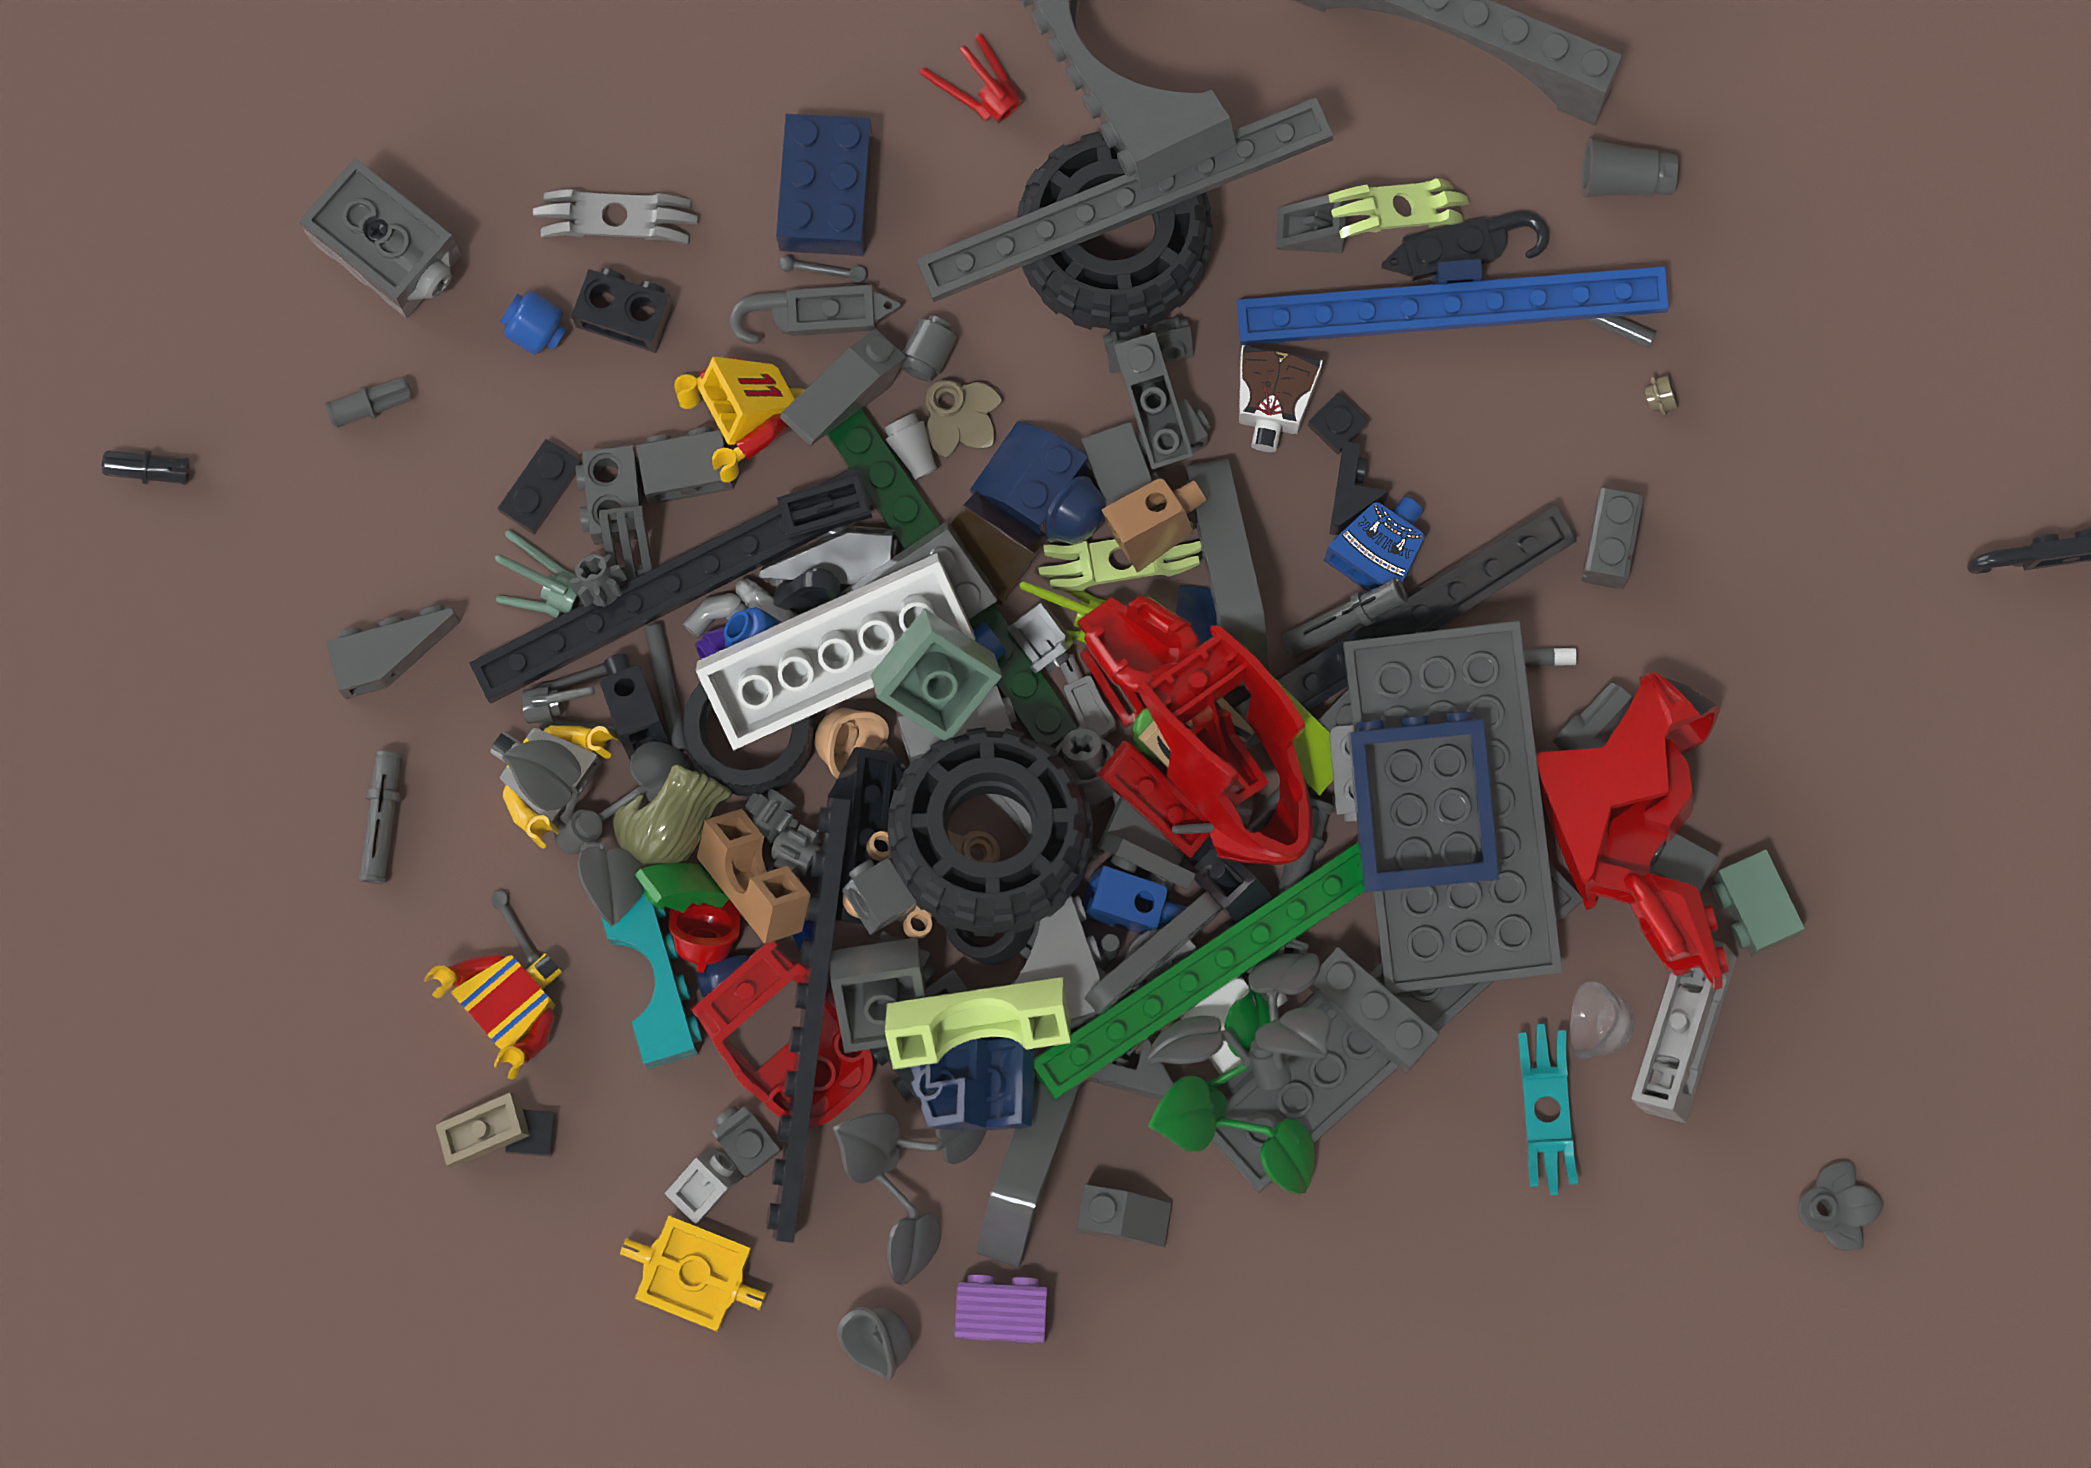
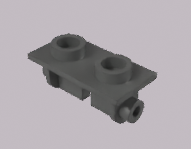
(1172, 336)

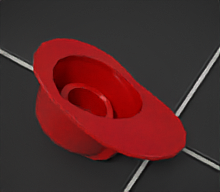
(705, 932)

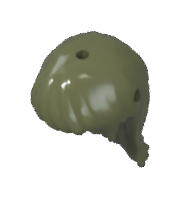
(672, 821)

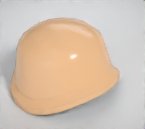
(845, 730)

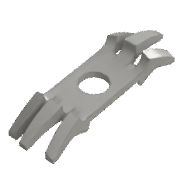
(640, 215)

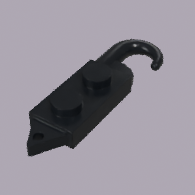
(1463, 241)
(2042, 553)

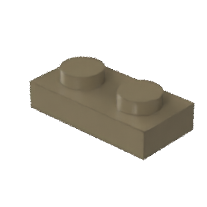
(482, 1130)

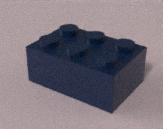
(824, 184)

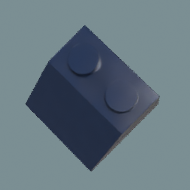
(1030, 473)

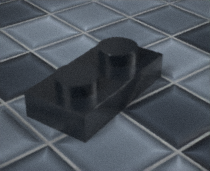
(539, 486)

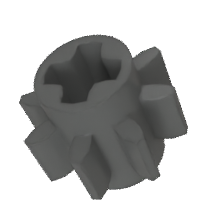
(597, 580)
(771, 814)
(796, 850)

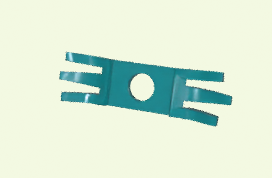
(1552, 1083)

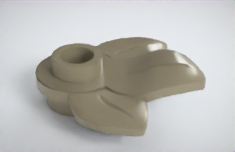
(965, 420)

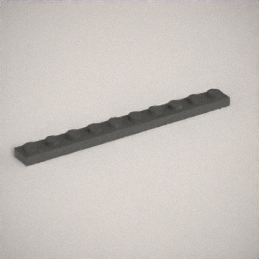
(1118, 203)

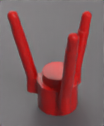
(998, 96)

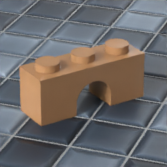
(769, 901)

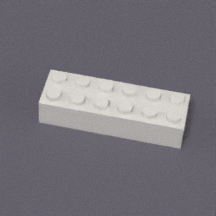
(822, 652)

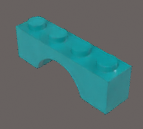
(663, 1028)

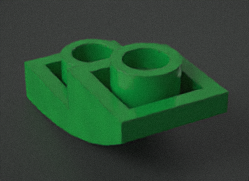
(680, 885)

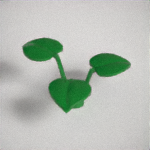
(1196, 1107)

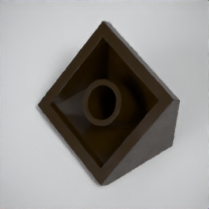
(997, 542)

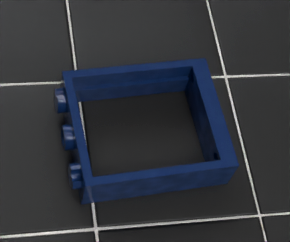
(1412, 729)

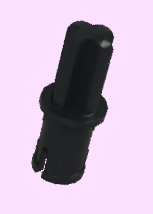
(145, 467)

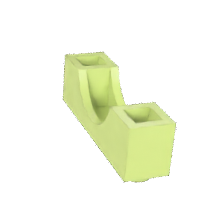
(929, 1027)

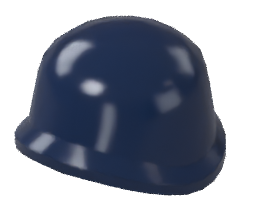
(1075, 512)

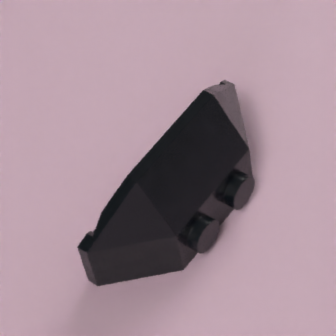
(869, 783)

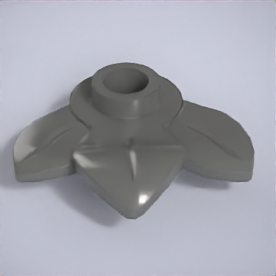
(1845, 1205)

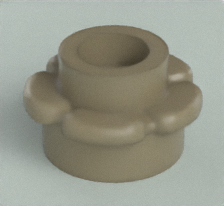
(1661, 395)

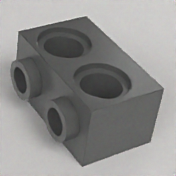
(620, 493)

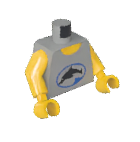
(581, 743)

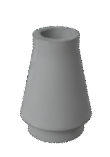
(912, 445)

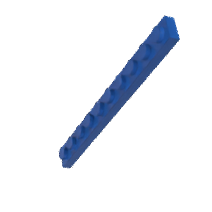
(1453, 306)

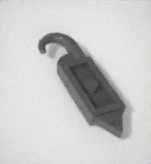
(816, 311)

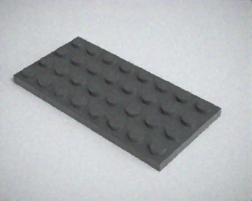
(1429, 808)

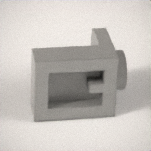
(703, 1184)

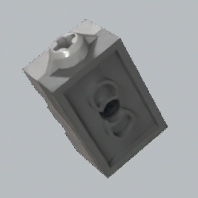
(382, 238)

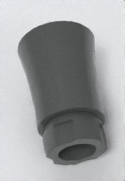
(1626, 170)

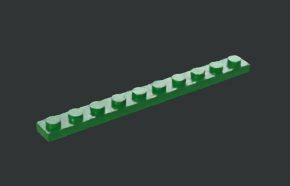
(1201, 974)

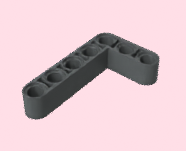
(1228, 557)
(1023, 1177)

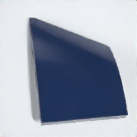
(978, 1086)

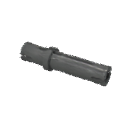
(1360, 610)
(386, 766)

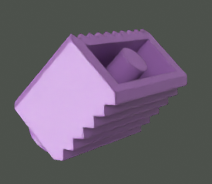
(1001, 1311)

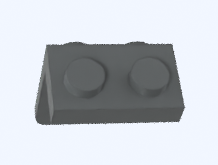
(1140, 845)

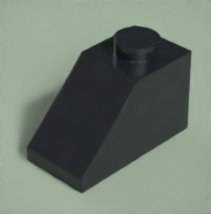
(1227, 882)

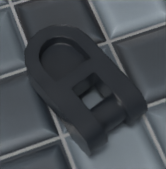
(808, 591)

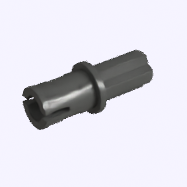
(368, 402)

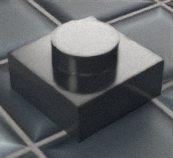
(1338, 423)

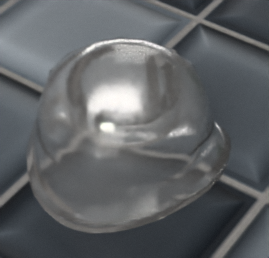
(1600, 1021)

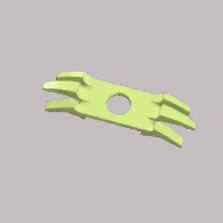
(1378, 205)
(1097, 569)

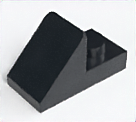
(1349, 498)

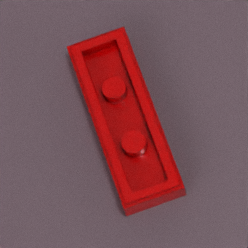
(1153, 797)

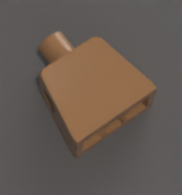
(1152, 520)

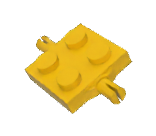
(693, 1273)

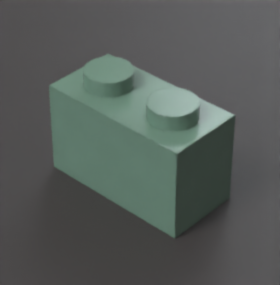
(1757, 903)

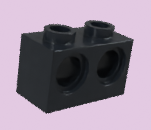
(617, 319)

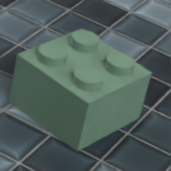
(936, 675)

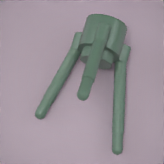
(555, 589)

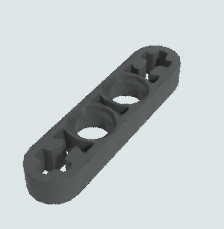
(1153, 953)

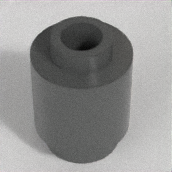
(928, 348)

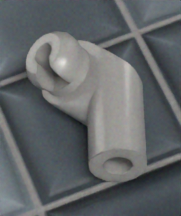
(710, 609)

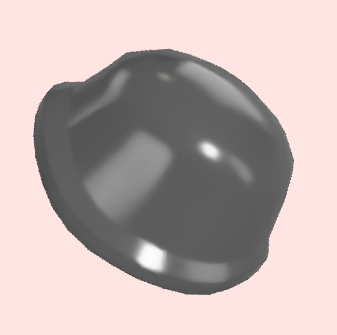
(875, 1340)

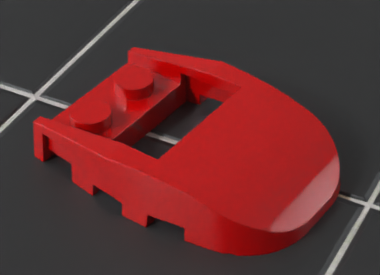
(838, 1075)

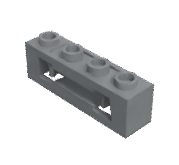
(1680, 1043)

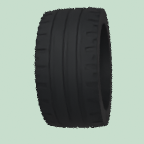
(741, 782)

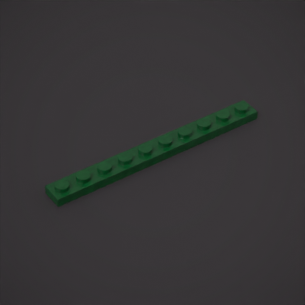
(912, 519)

